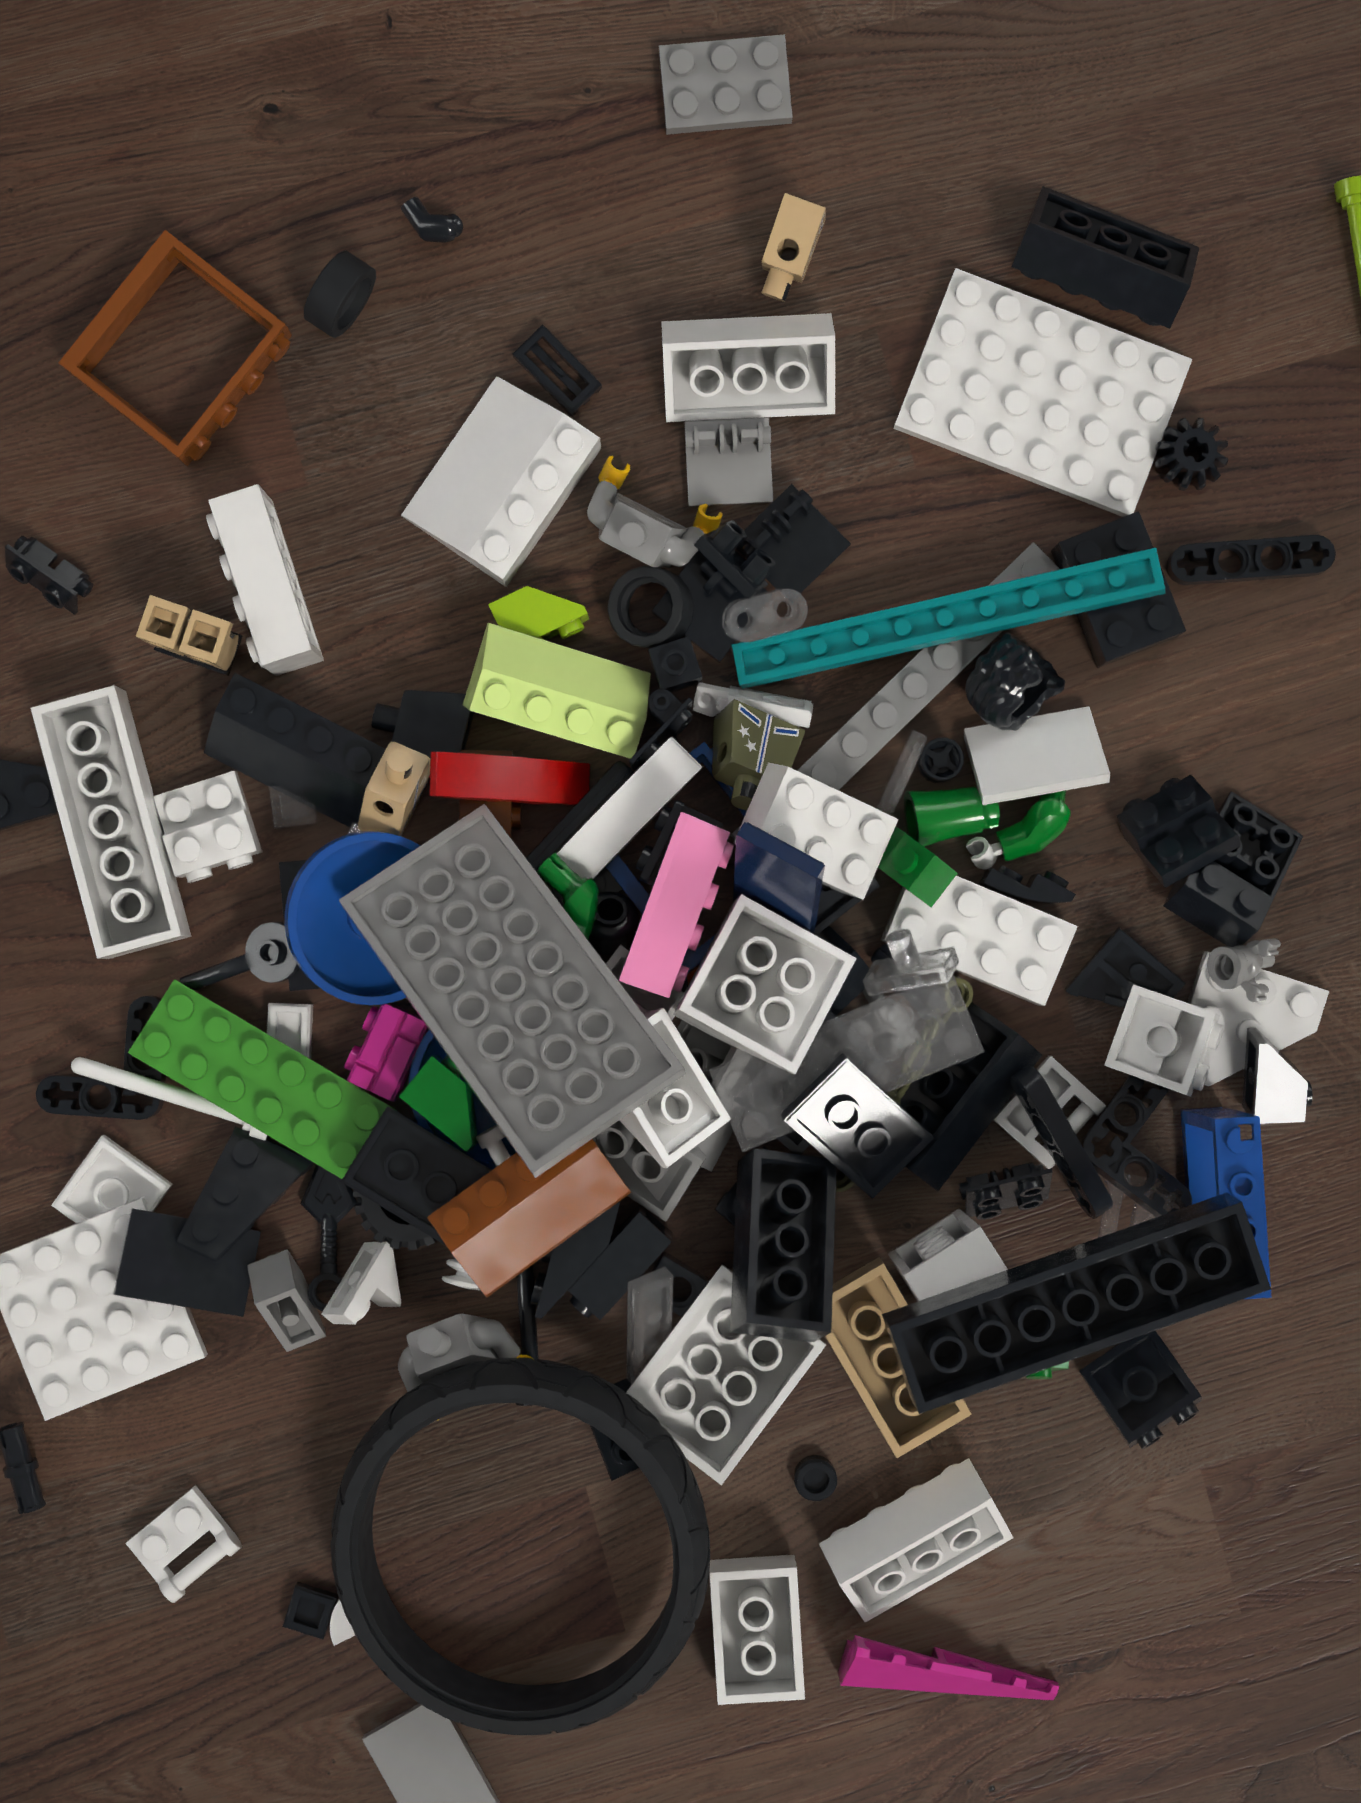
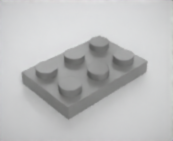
(725, 84)

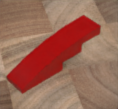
(507, 778)

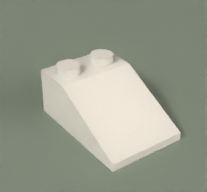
(683, 1111)

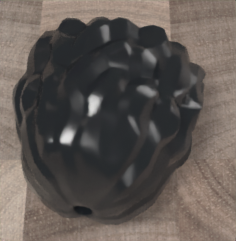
(1011, 684)

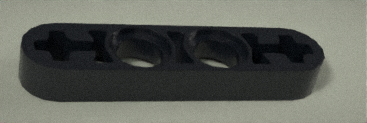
(1250, 557)
(1061, 1141)

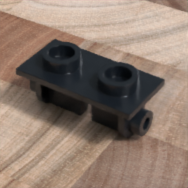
(31, 564)

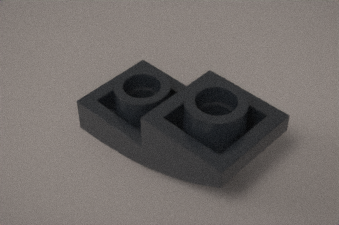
(1039, 888)

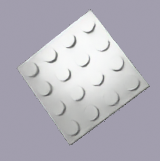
(71, 1327)

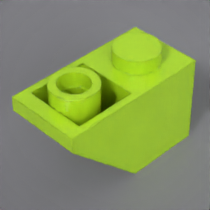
(539, 614)

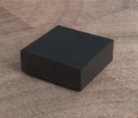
(310, 1610)

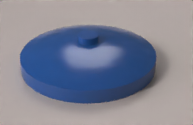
(321, 932)

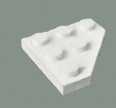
(1283, 1018)

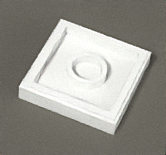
(109, 1180)

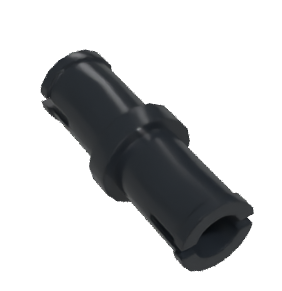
(21, 1468)

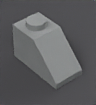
(284, 1301)

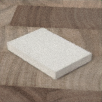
(1039, 758)

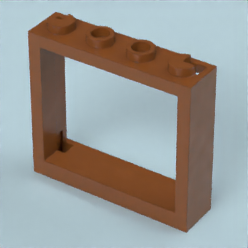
(126, 305)

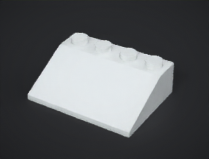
(503, 479)
(719, 1385)

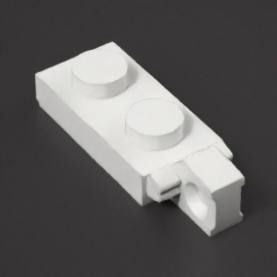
(713, 699)

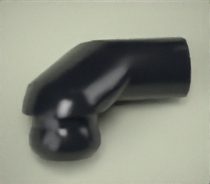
(432, 226)

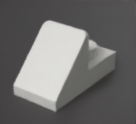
(368, 1278)

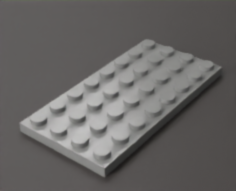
(512, 990)

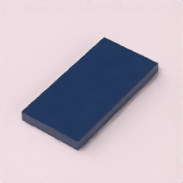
(777, 876)

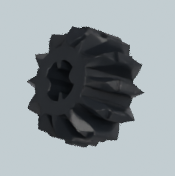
(1196, 440)

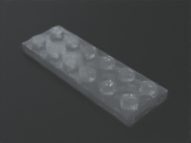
(887, 1039)

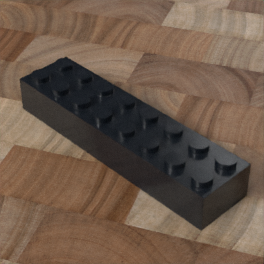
(1076, 1301)

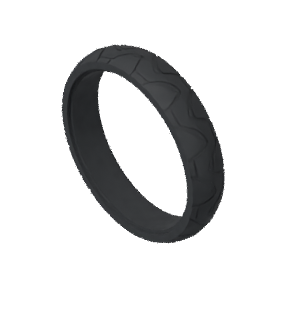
(450, 1688)

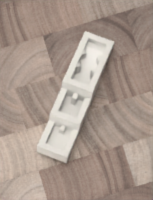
(629, 809)

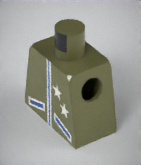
(746, 743)

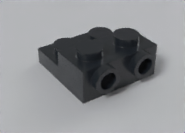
(1177, 830)
(1142, 1388)

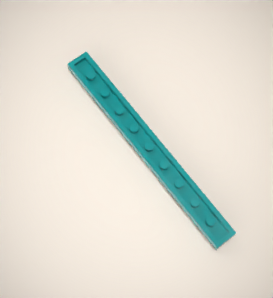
(950, 618)

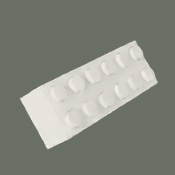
(110, 822)

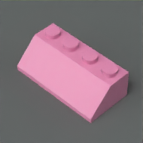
(675, 906)

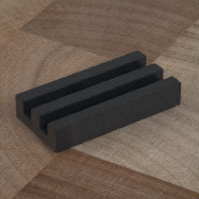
(582, 396)

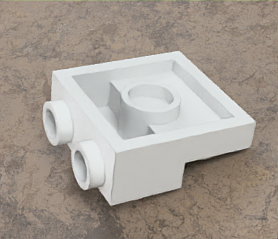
(207, 827)
(1164, 1041)

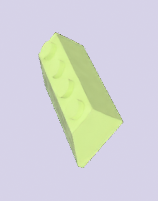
(559, 691)

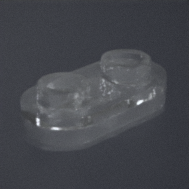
(763, 616)

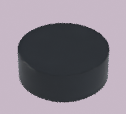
(815, 1478)

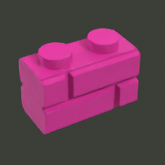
(387, 1051)

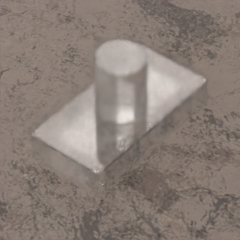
(909, 968)

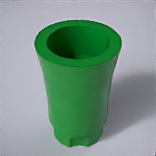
(947, 814)

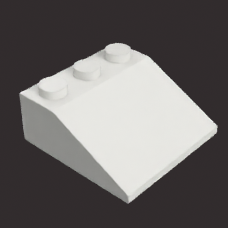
(764, 985)

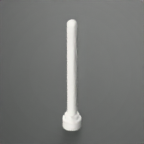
(156, 1089)

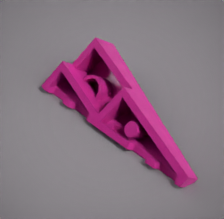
(889, 1667)

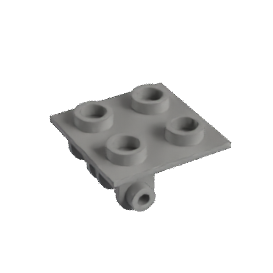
(728, 461)

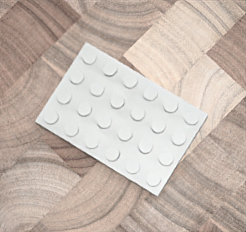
(1042, 393)

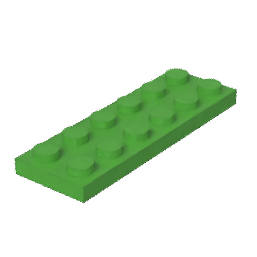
(258, 1079)

